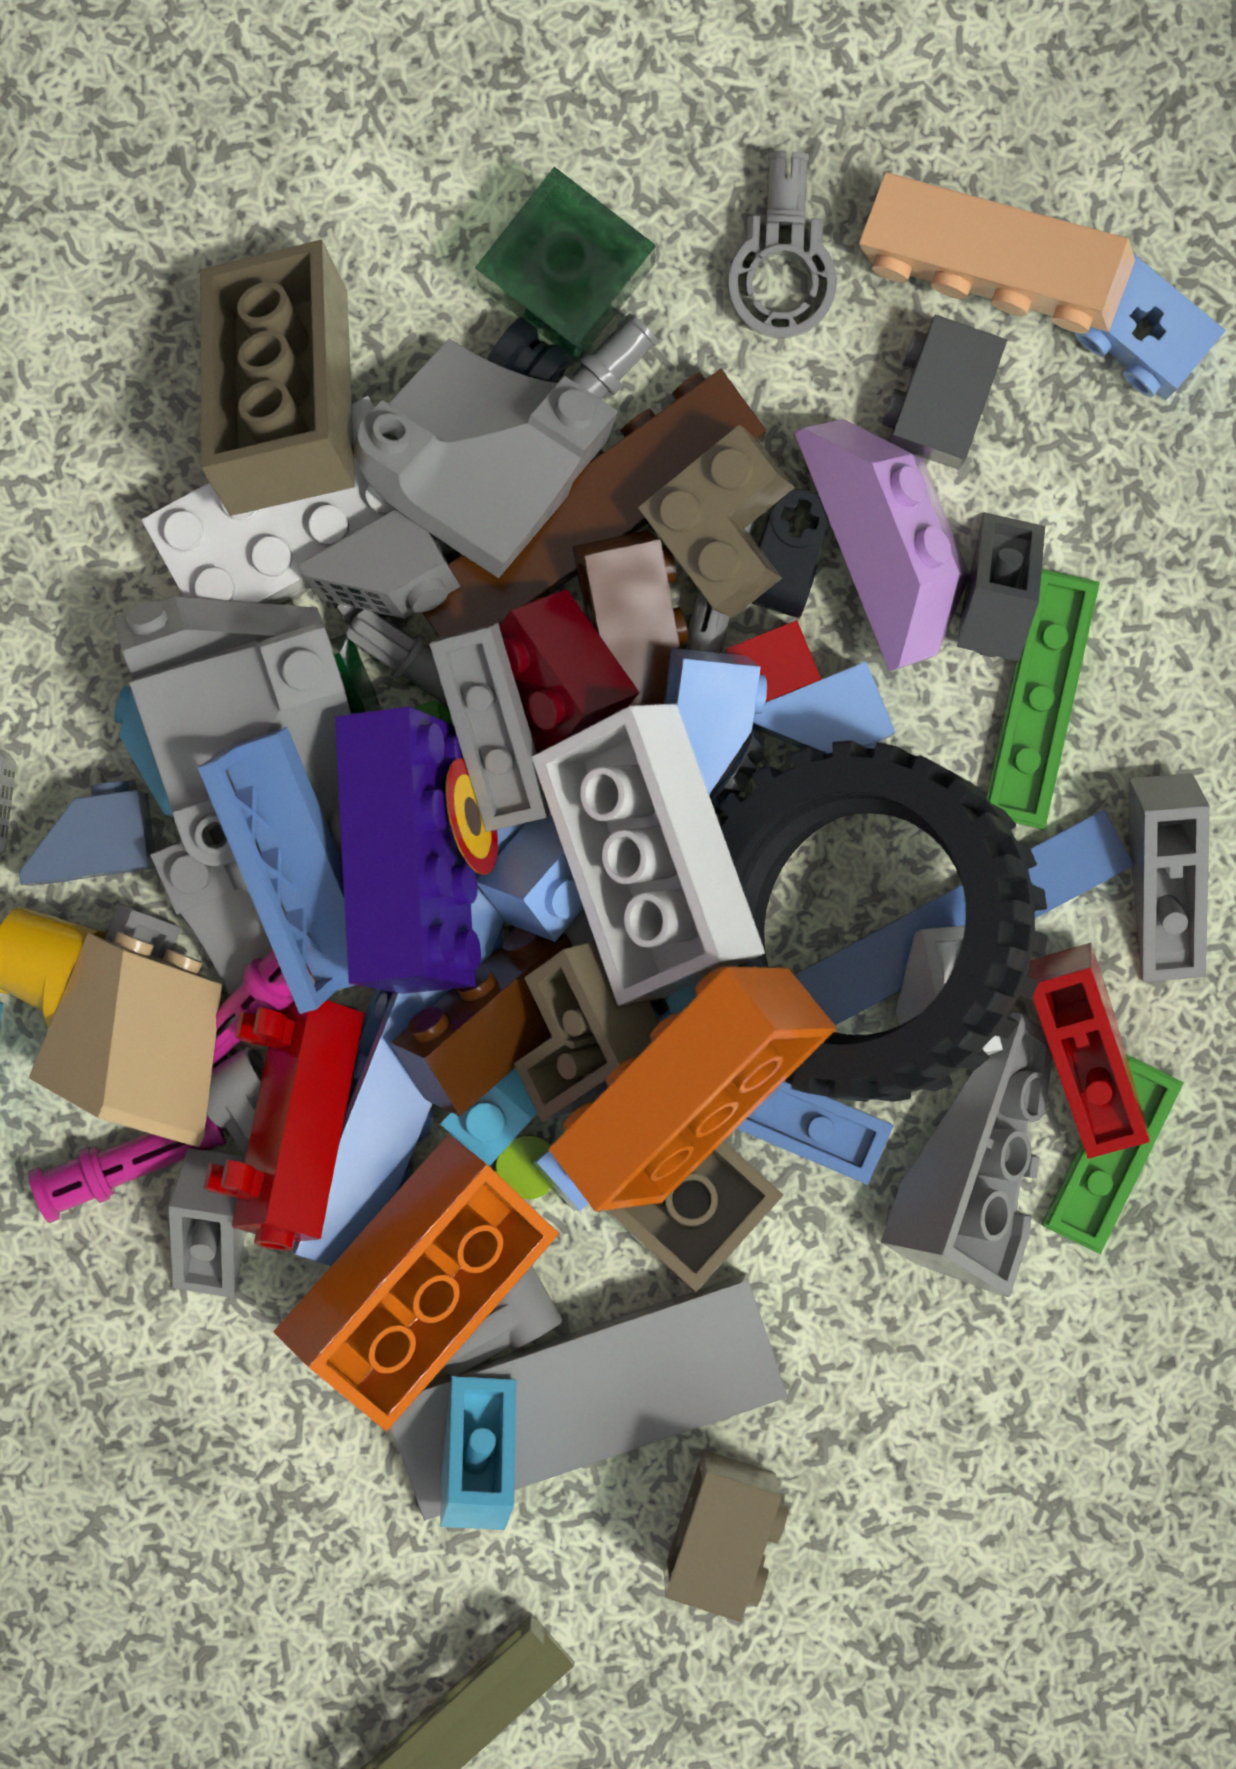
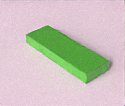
(1099, 1186)

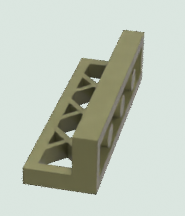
(480, 1703)

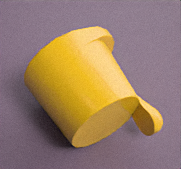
(39, 957)

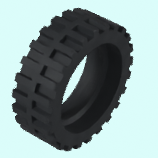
(997, 896)

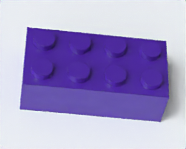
(400, 860)

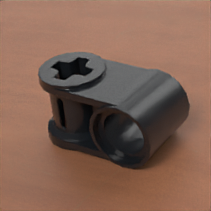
(791, 555)

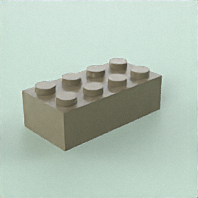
(275, 379)

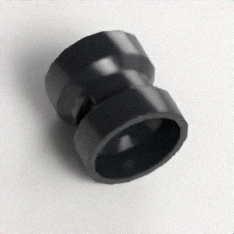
(527, 355)

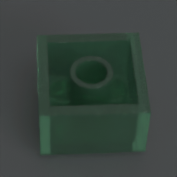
(566, 264)

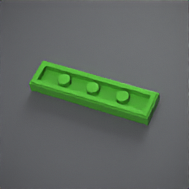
(1042, 700)

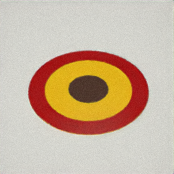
(475, 844)

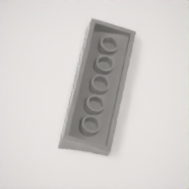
(611, 1387)

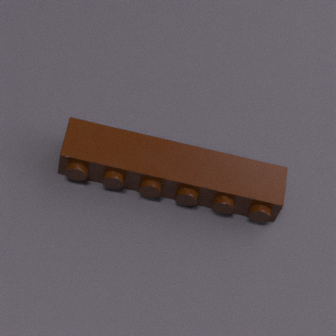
(601, 501)

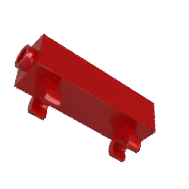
(295, 1122)

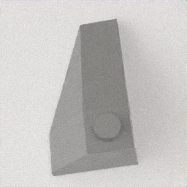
(964, 1186)

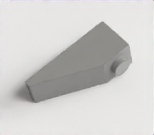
(188, 628)
(1170, 874)

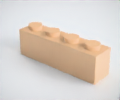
(997, 253)

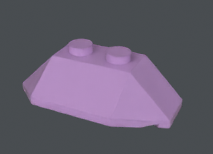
(889, 536)

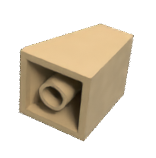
(134, 1038)

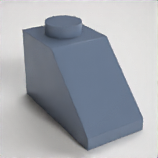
(95, 838)

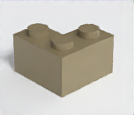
(706, 515)
(586, 1029)

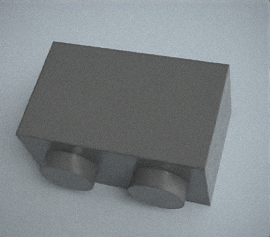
(946, 390)

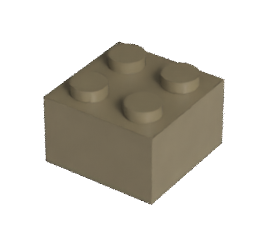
(702, 1216)
(723, 1537)

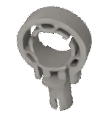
(784, 210)

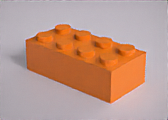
(690, 1086)
(416, 1282)

